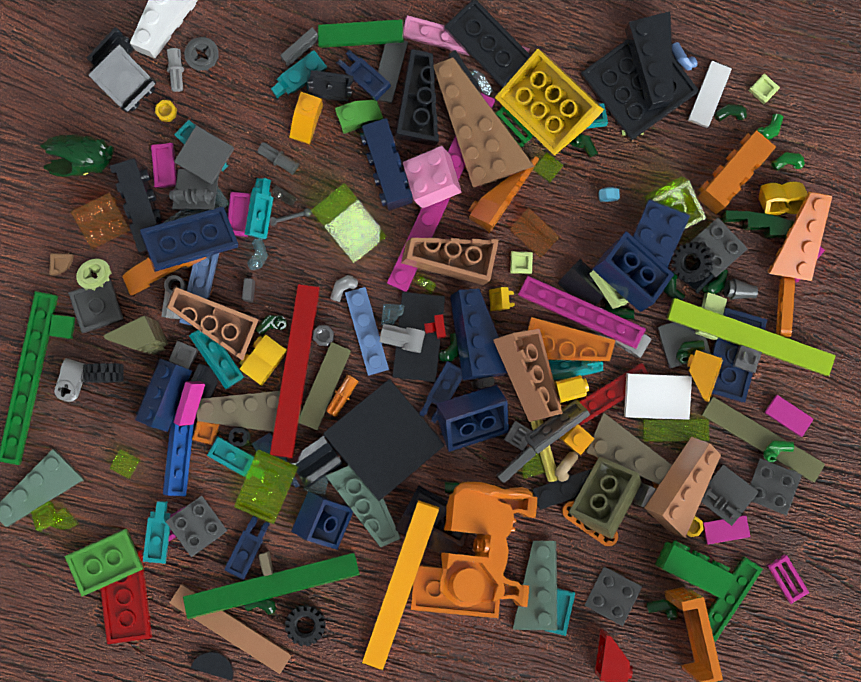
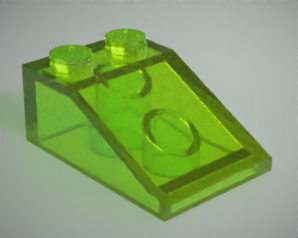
(348, 223)

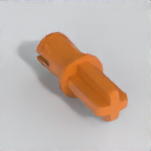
(342, 395)

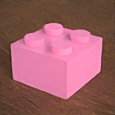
(432, 177)

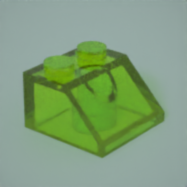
(680, 196)

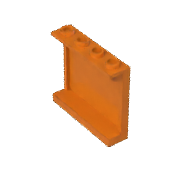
(706, 662)

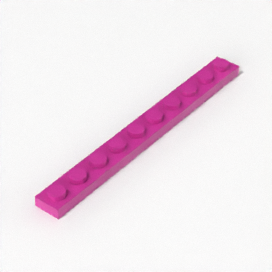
(428, 220)

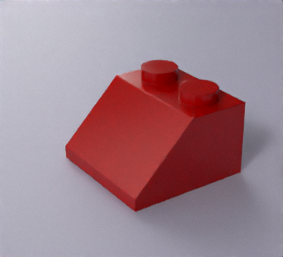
(611, 661)

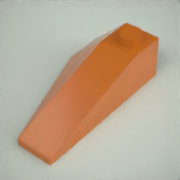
(495, 202)

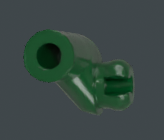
(619, 311)
(272, 322)
(664, 606)

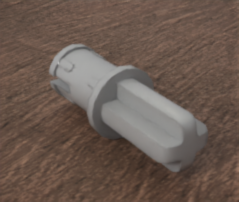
(175, 69)

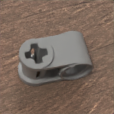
(70, 378)

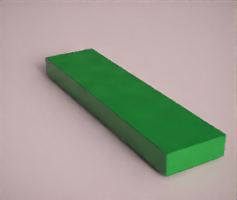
(361, 33)
(723, 609)

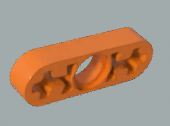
(785, 306)
(600, 538)

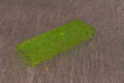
(675, 430)

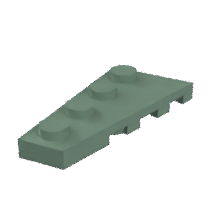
(44, 482)
(368, 510)
(542, 582)

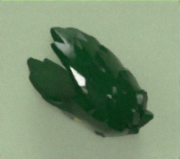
(79, 155)

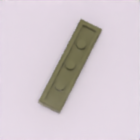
(324, 386)

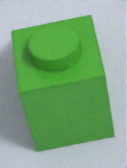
(358, 113)

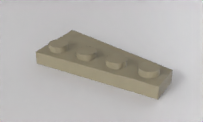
(244, 411)
(624, 449)

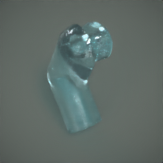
(259, 256)

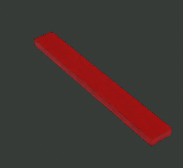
(295, 371)

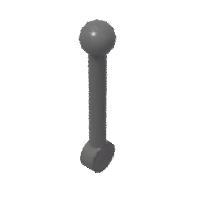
(273, 221)

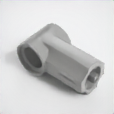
(167, 285)
(409, 338)

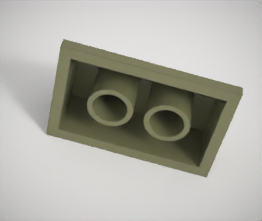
(141, 334)
(606, 497)

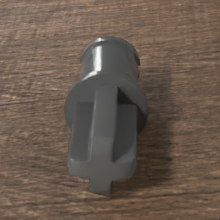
(278, 158)

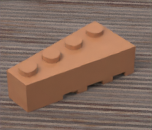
(452, 257)
(530, 373)

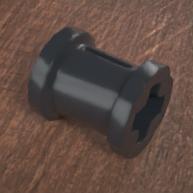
(246, 437)

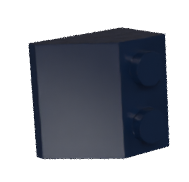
(322, 520)

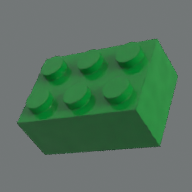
(695, 568)

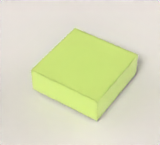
(764, 88)
(521, 262)

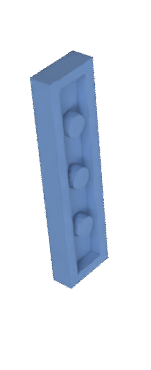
(202, 278)
(366, 331)

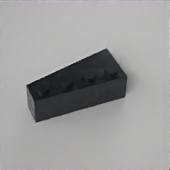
(139, 198)

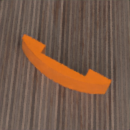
(143, 274)

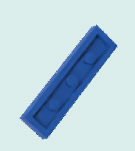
(178, 459)

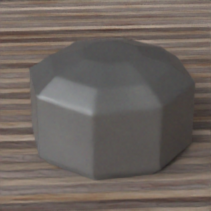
(323, 335)

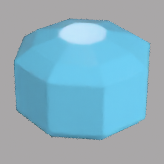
(608, 194)

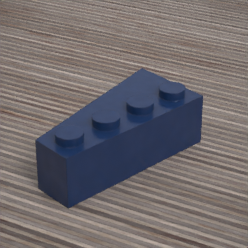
(387, 165)
(475, 336)

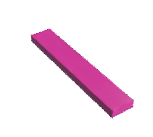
(582, 312)

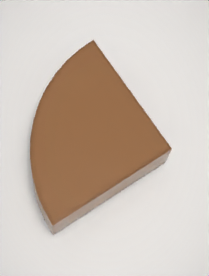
(60, 263)

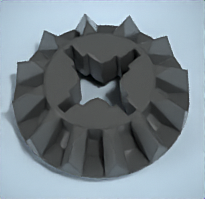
(201, 44)

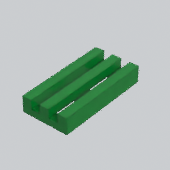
(499, 113)

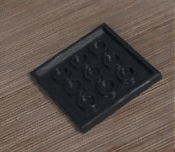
(619, 89)
(383, 440)

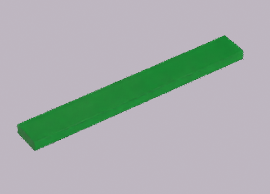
(27, 378)
(270, 586)

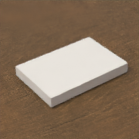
(657, 396)

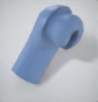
(681, 57)

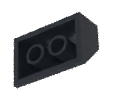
(439, 539)

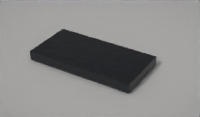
(487, 42)
(418, 311)

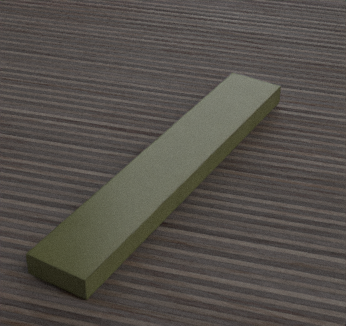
(760, 438)

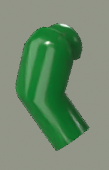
(774, 128)
(794, 159)
(776, 447)

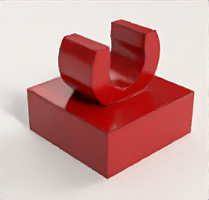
(437, 327)

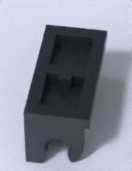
(107, 43)
(329, 85)

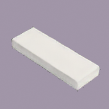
(709, 94)

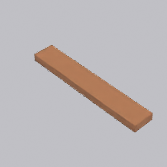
(238, 634)

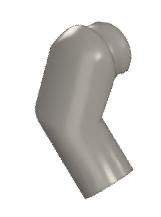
(341, 285)

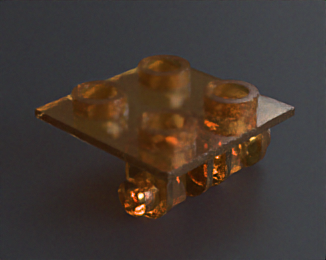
(100, 220)

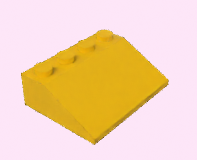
(548, 102)

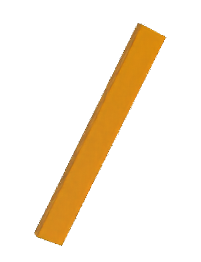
(400, 584)

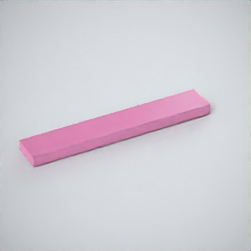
(432, 34)

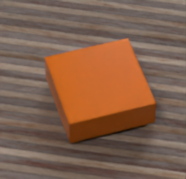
(205, 432)

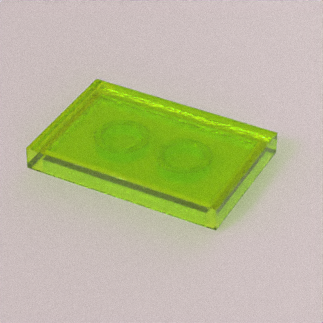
(266, 486)

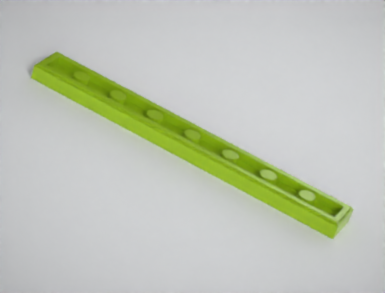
(750, 337)

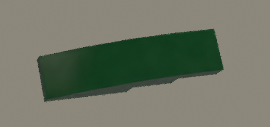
(772, 225)

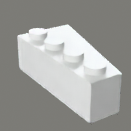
(158, 24)

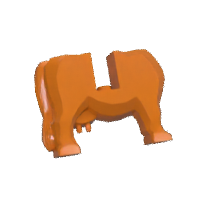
(489, 514)

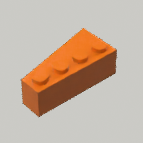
(736, 171)

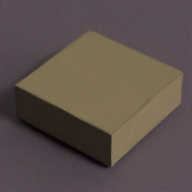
(266, 563)

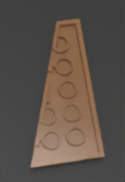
(482, 137)

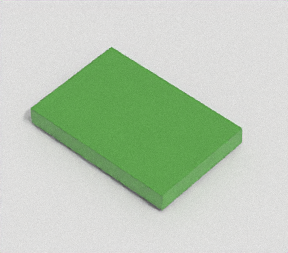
(104, 562)

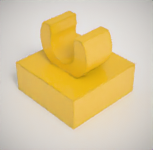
(500, 299)

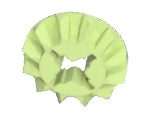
(84, 273)

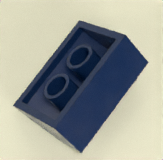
(633, 272)
(162, 395)
(473, 417)

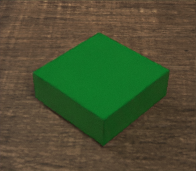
(62, 326)

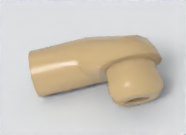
(565, 465)

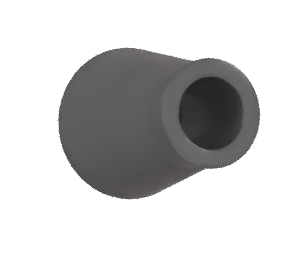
(739, 290)

